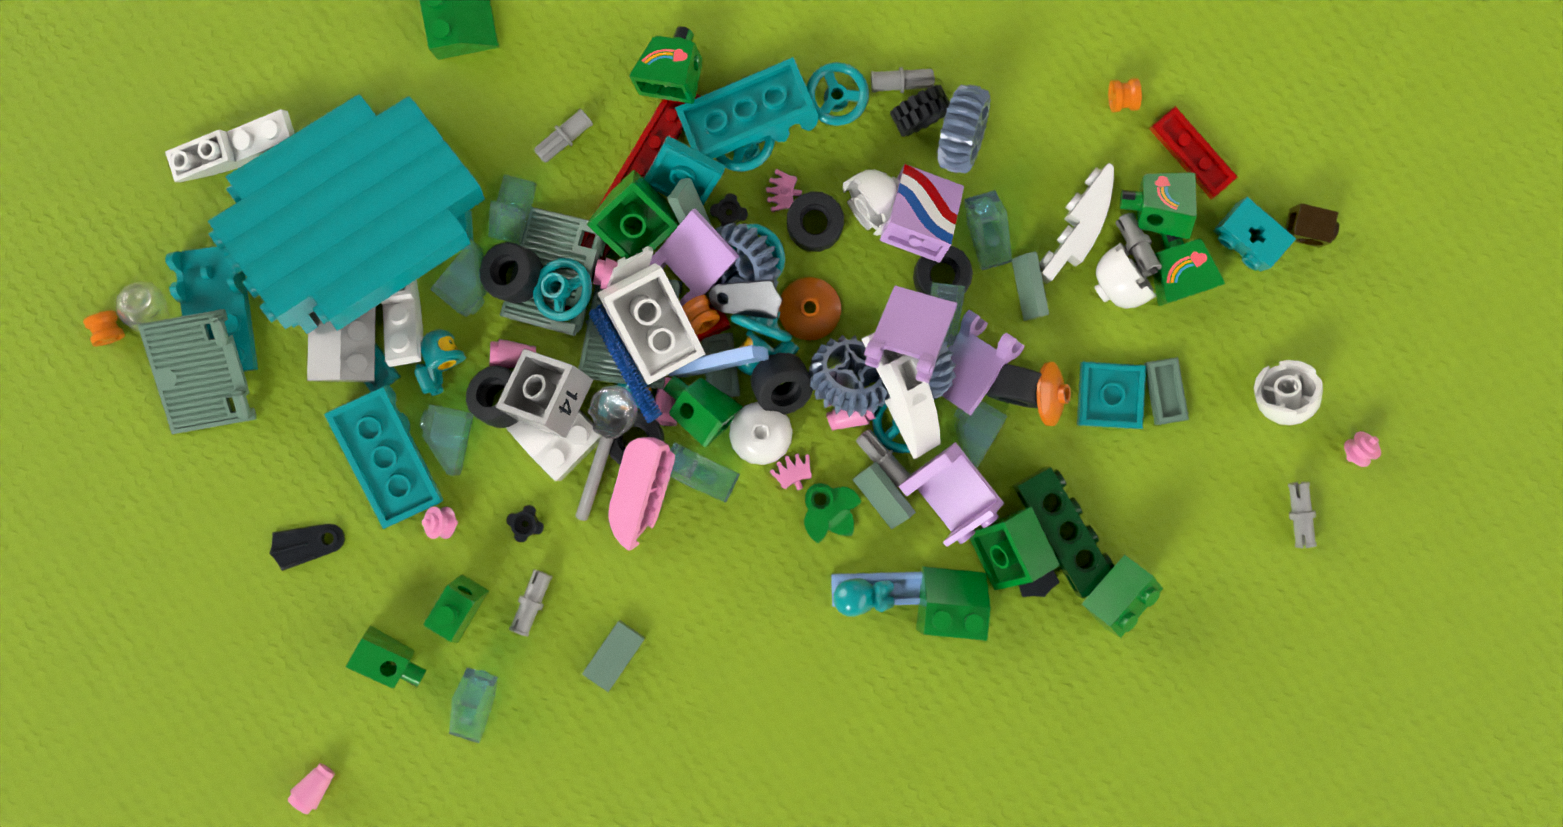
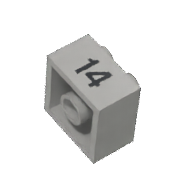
(544, 393)

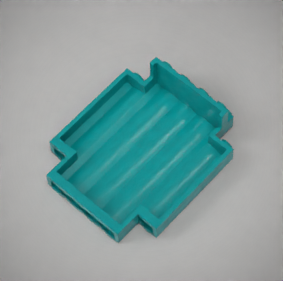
(345, 213)

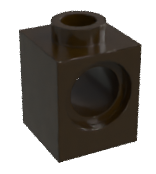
(1312, 225)

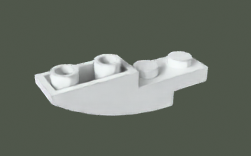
(230, 149)
(1087, 217)
(403, 326)
(909, 401)

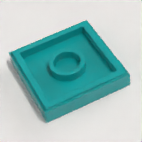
(679, 162)
(1111, 395)

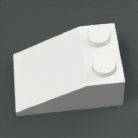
(651, 323)
(555, 453)

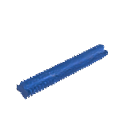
(625, 364)

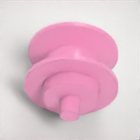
(1362, 449)
(439, 522)

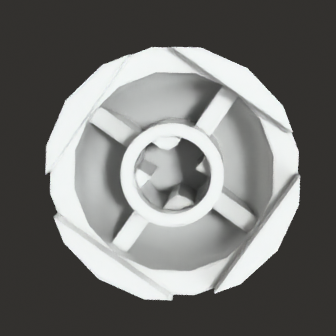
(872, 198)
(1122, 280)
(1288, 392)
(760, 434)

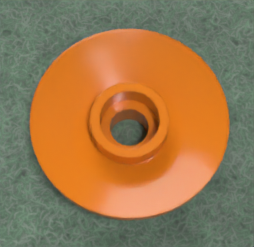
(810, 325)
(1051, 394)

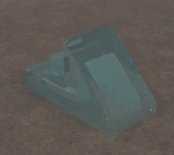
(511, 210)

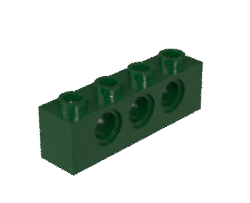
(1032, 493)

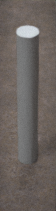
(594, 478)

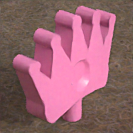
(784, 191)
(793, 473)

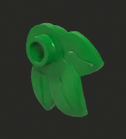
(833, 514)

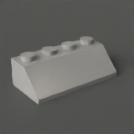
(342, 354)

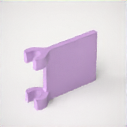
(696, 255)
(914, 327)
(977, 362)

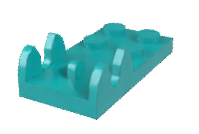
(749, 111)
(211, 284)
(384, 456)

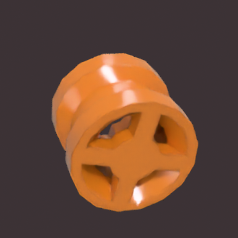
(1125, 95)
(700, 314)
(104, 328)

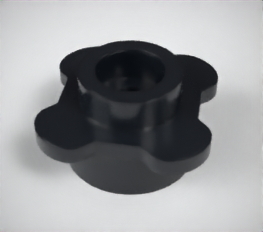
(729, 202)
(516, 520)

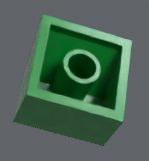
(458, 27)
(633, 217)
(1014, 550)
(1123, 596)
(954, 604)

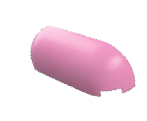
(639, 489)

